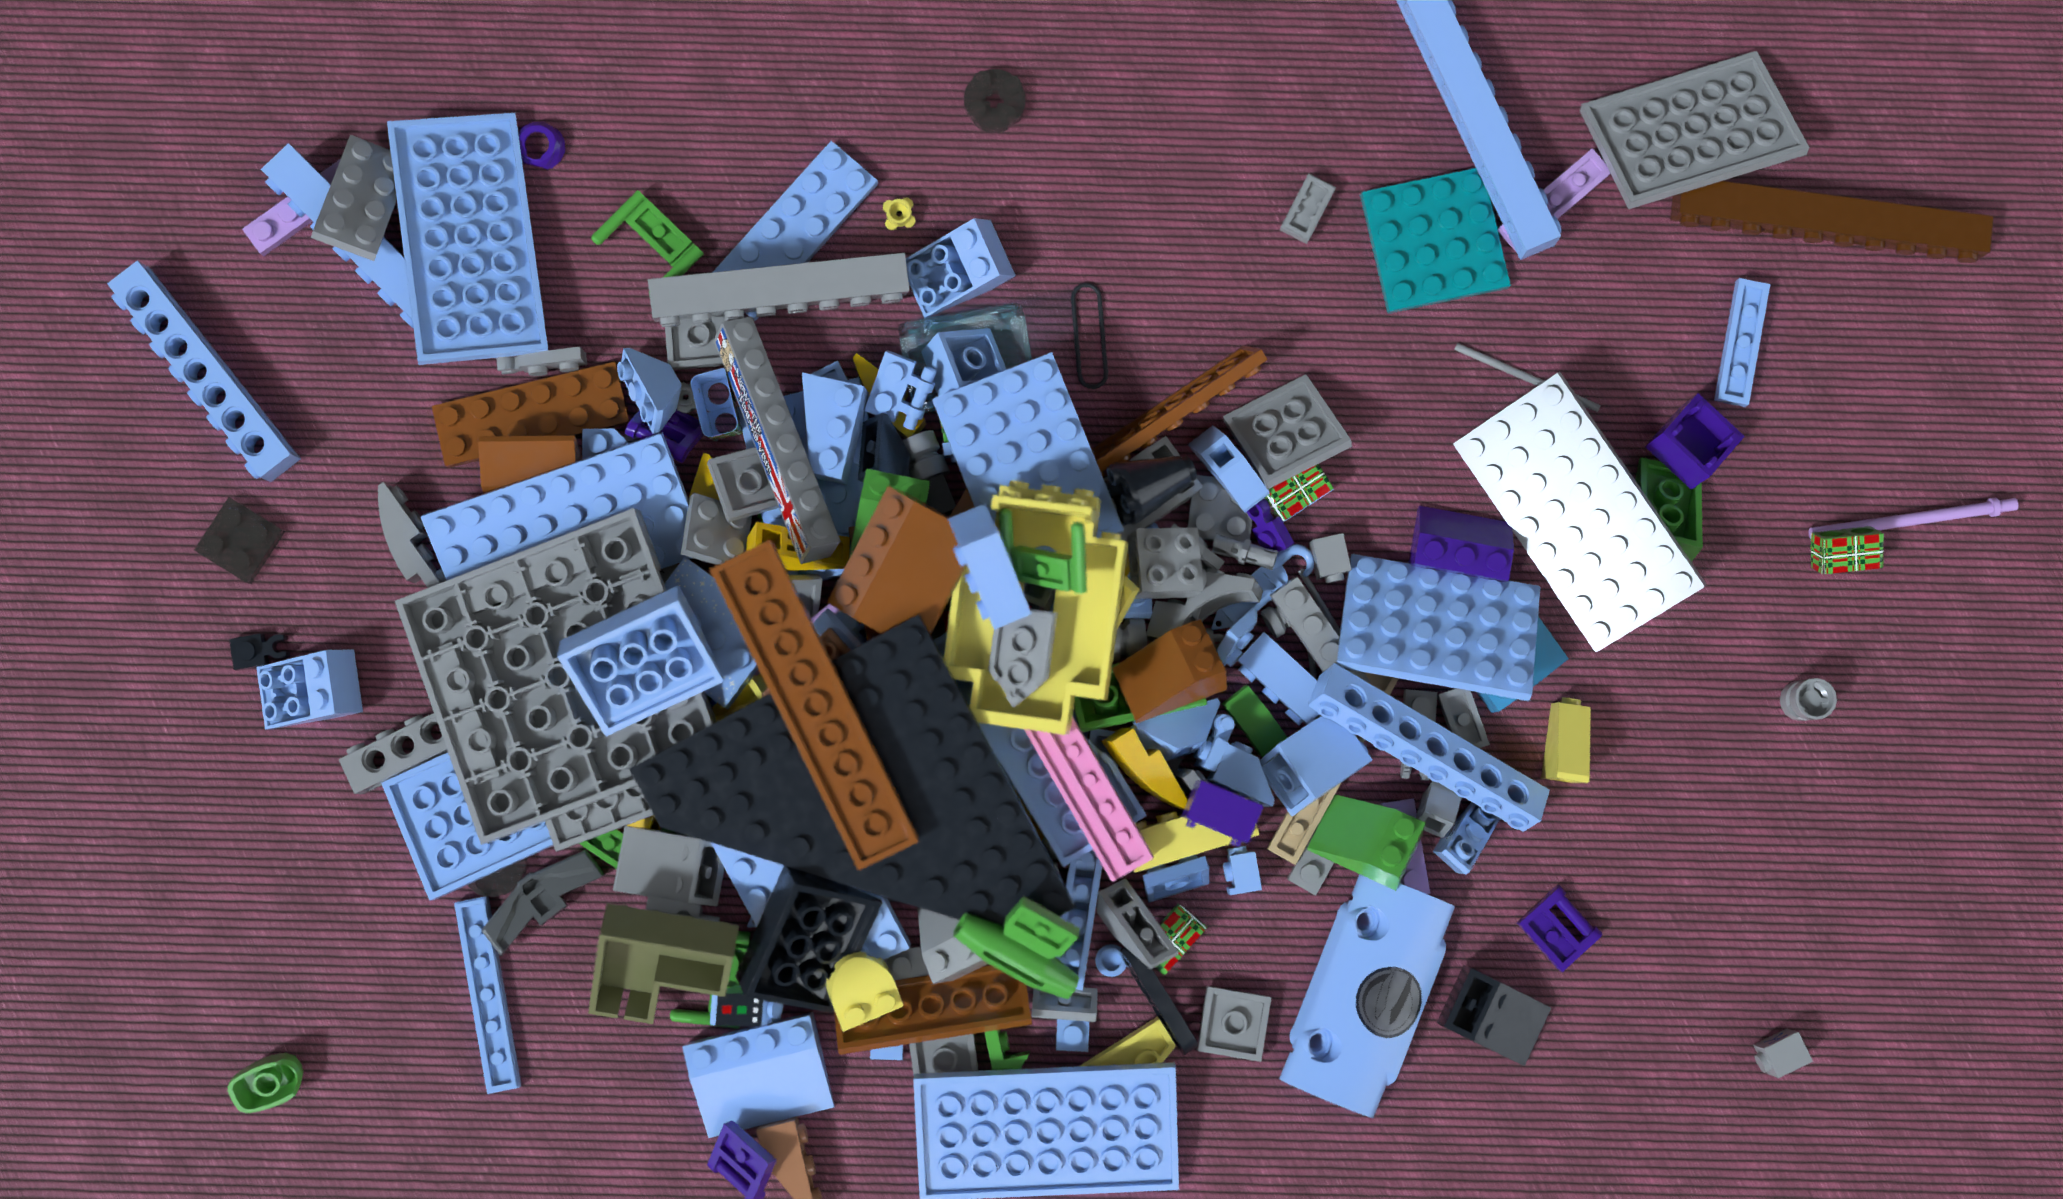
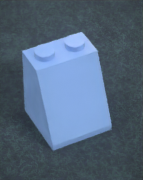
(1313, 763)

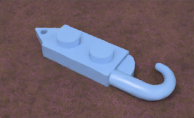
(1269, 582)

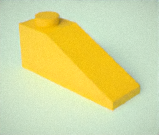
(780, 536)

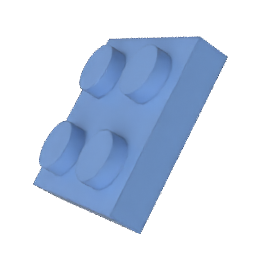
(1185, 876)

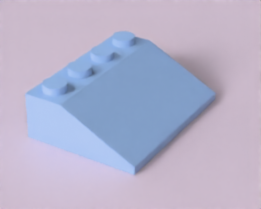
(640, 661)
(759, 1074)

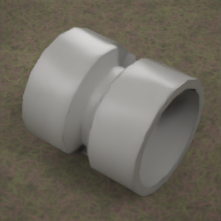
(924, 459)
(1130, 638)
(1815, 697)

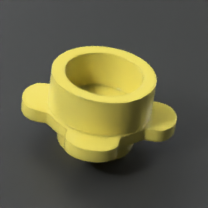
(903, 205)

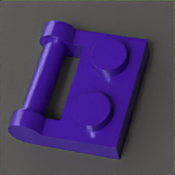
(680, 427)
(1551, 934)
(742, 1161)

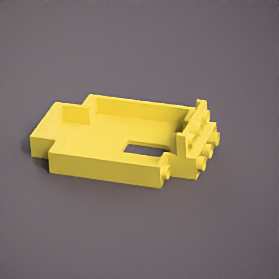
(1084, 621)

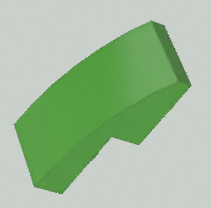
(1254, 720)

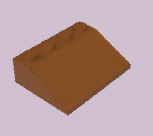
(900, 565)

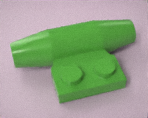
(1024, 946)

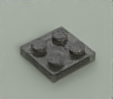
(239, 540)

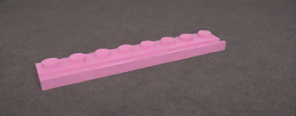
(1092, 800)

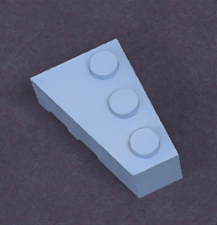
(833, 425)
(989, 567)

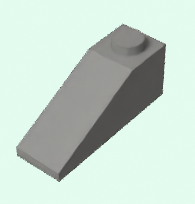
(1134, 924)

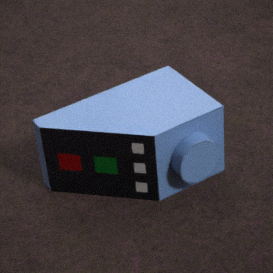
(743, 1011)

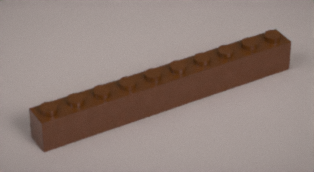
(1836, 220)

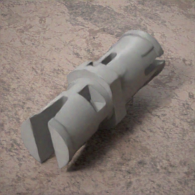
(1244, 551)

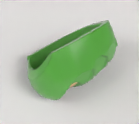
(266, 1083)

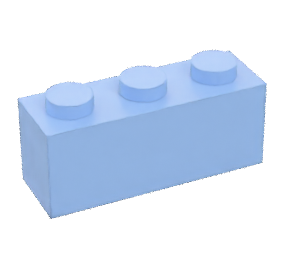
(1281, 676)

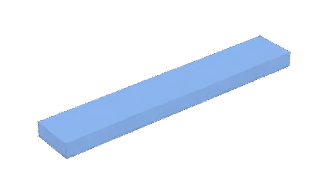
(487, 997)

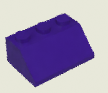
(1462, 544)

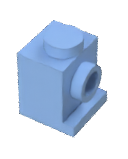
(1241, 871)

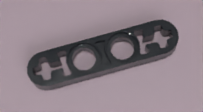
(1160, 1002)

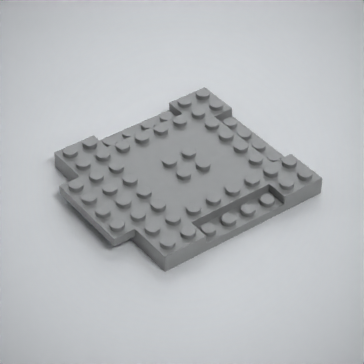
(508, 705)

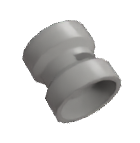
(1275, 621)

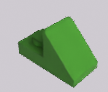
(997, 1045)

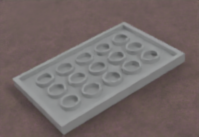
(1693, 129)

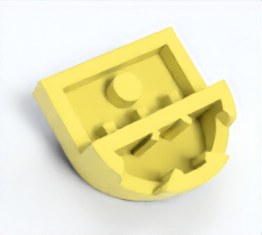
(862, 990)

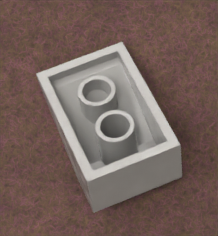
(942, 952)

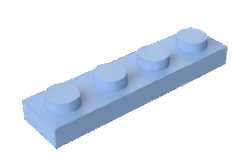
(1742, 342)

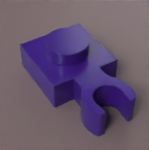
(1269, 531)

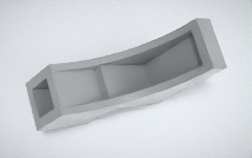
(1218, 593)

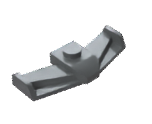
(539, 897)

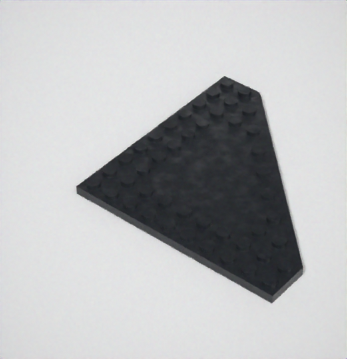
(754, 794)

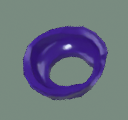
(556, 145)

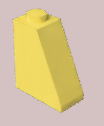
(1568, 742)

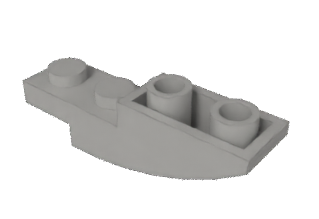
(403, 533)

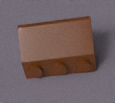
(517, 458)

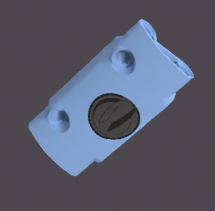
(1367, 995)

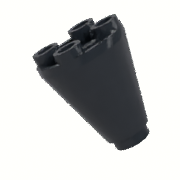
(1147, 484)

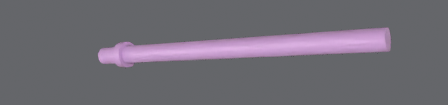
(1992, 507)

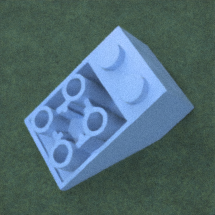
(958, 267)
(309, 688)

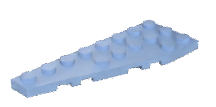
(1037, 787)

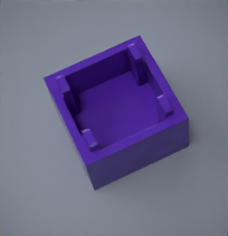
(1694, 441)
(1222, 812)

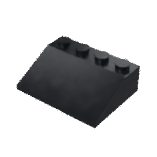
(802, 937)

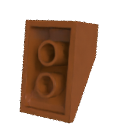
(1171, 672)

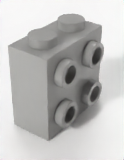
(1166, 562)

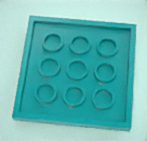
(1434, 240)

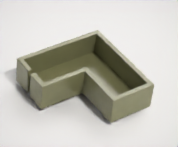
(655, 950)

